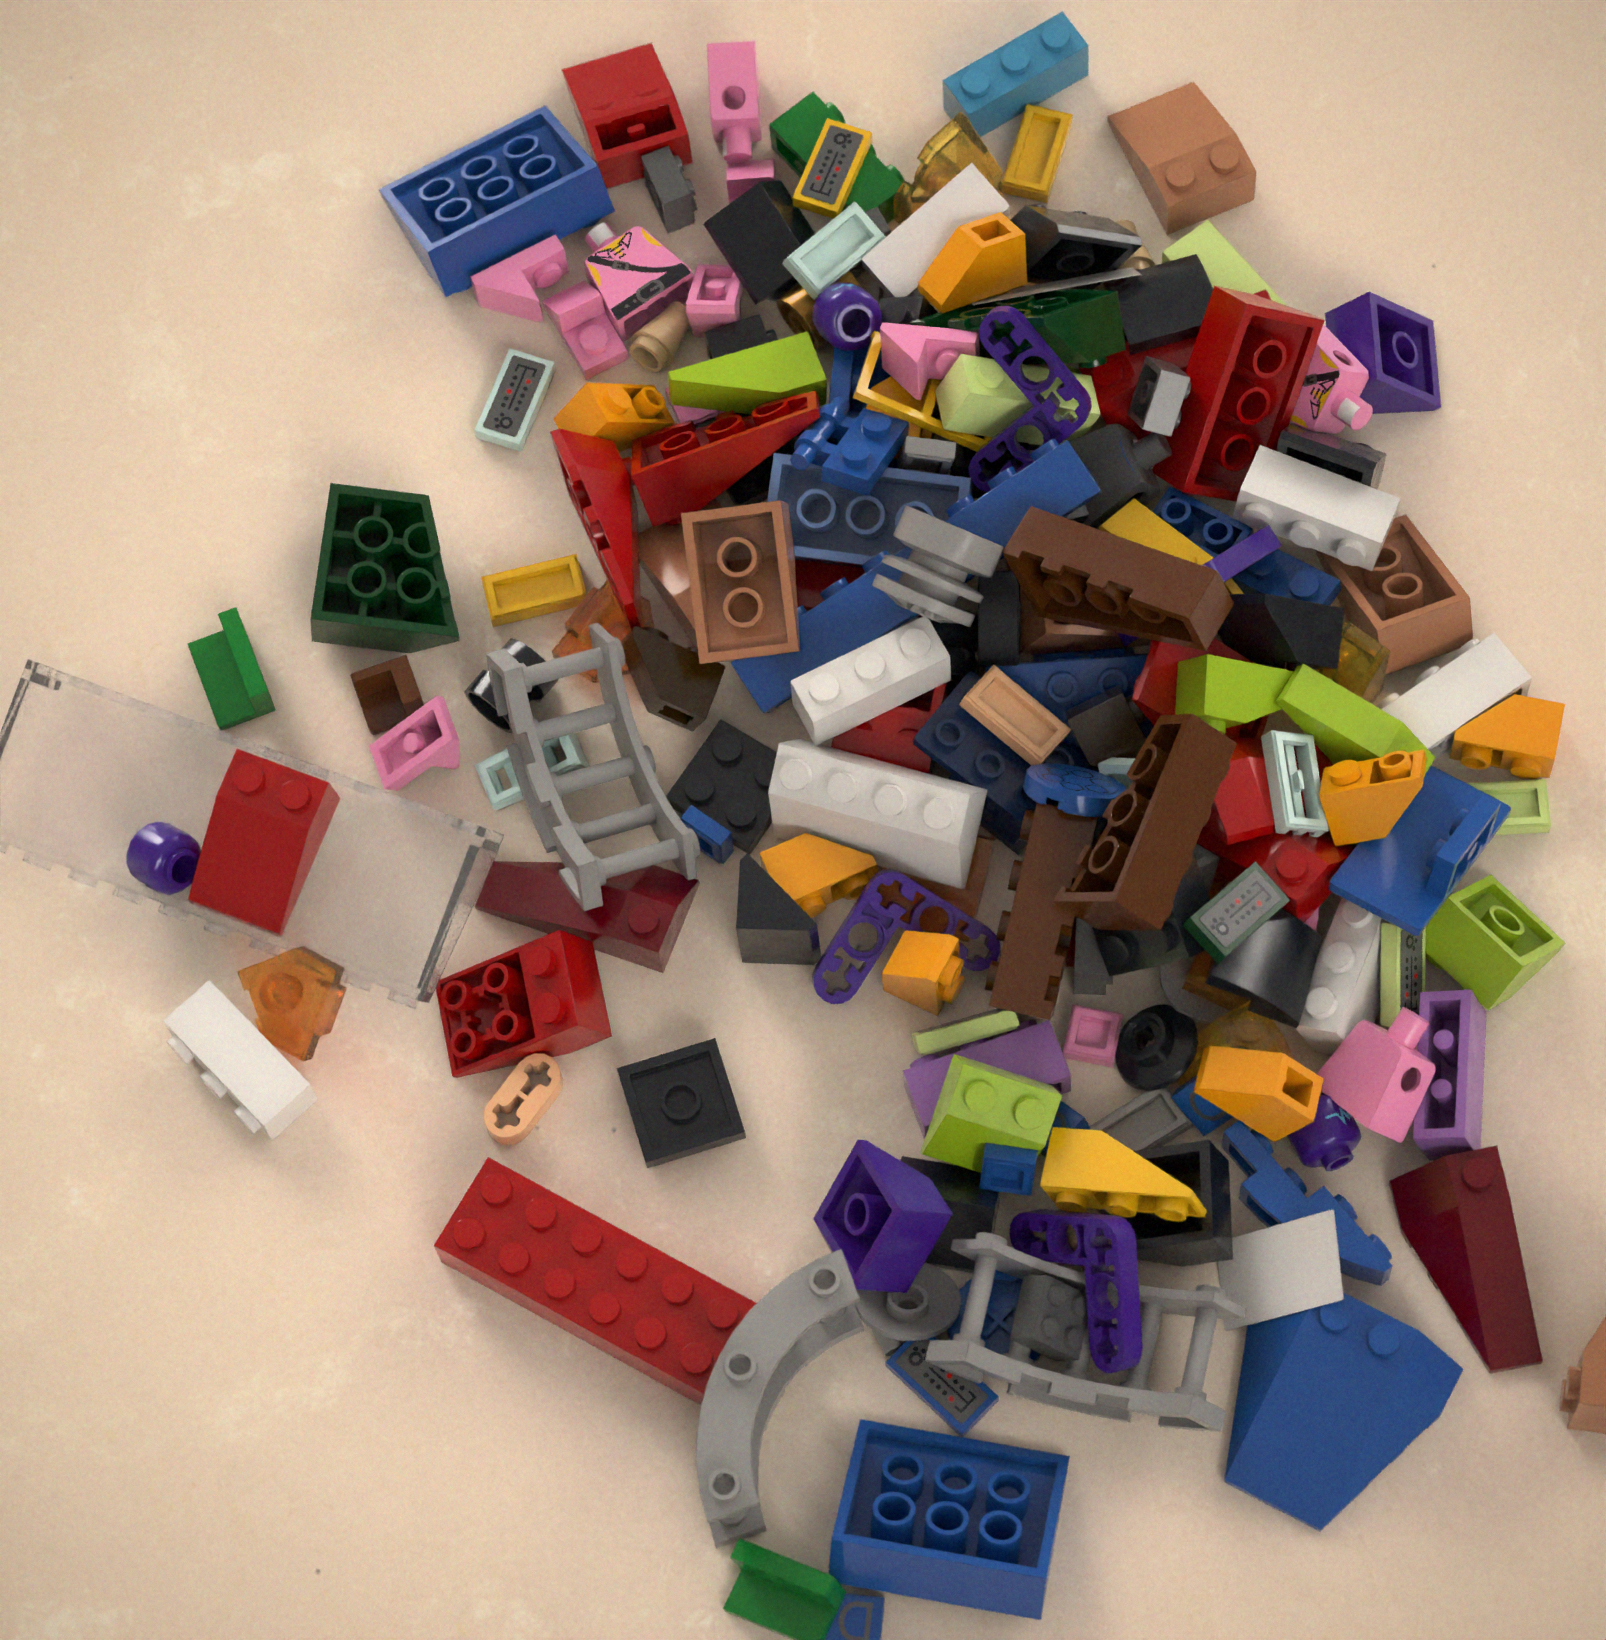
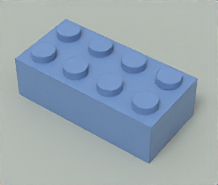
(850, 527)

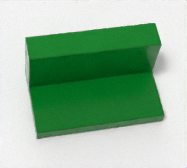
(231, 673)
(783, 1594)

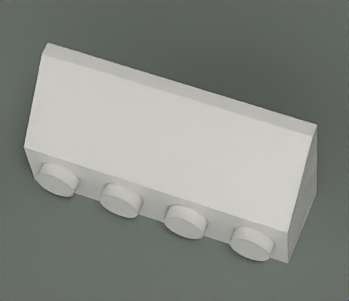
(876, 807)

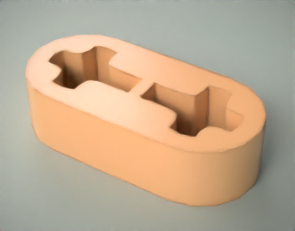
(531, 1107)

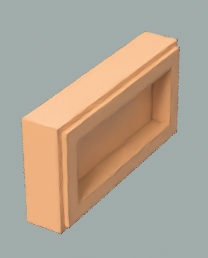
(1015, 716)

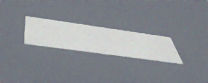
(1062, 284)

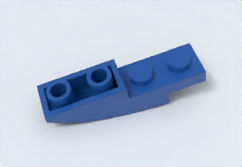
(1217, 532)
(1279, 1197)

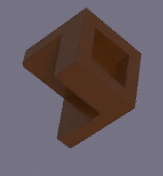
(387, 693)

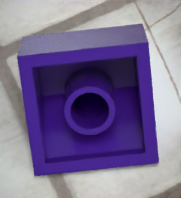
(1395, 350)
(882, 1218)

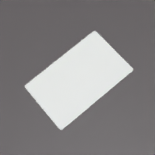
(1283, 1269)

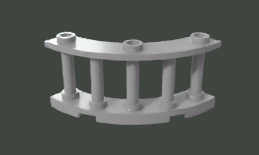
(545, 789)
(762, 1356)
(1073, 1386)

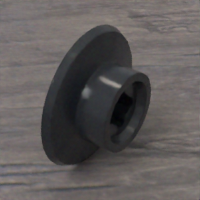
(1165, 1059)

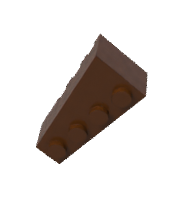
(1114, 583)
(1151, 828)
(1038, 929)

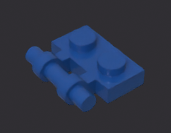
(863, 450)

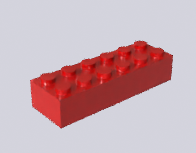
(591, 1279)

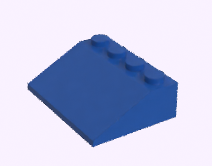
(497, 198)
(948, 1519)

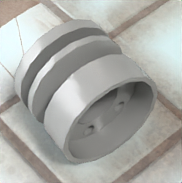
(937, 567)

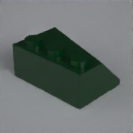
(1074, 322)
(381, 573)

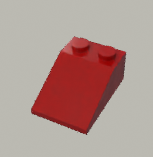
(261, 841)

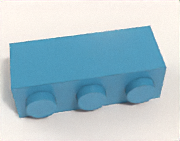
(1017, 75)

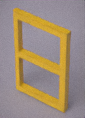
(920, 418)

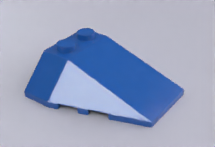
(1330, 1405)

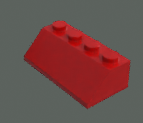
(1241, 392)

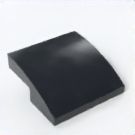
(1162, 303)
(1271, 968)

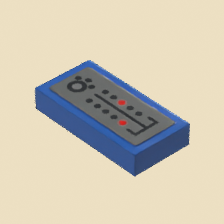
(951, 1397)

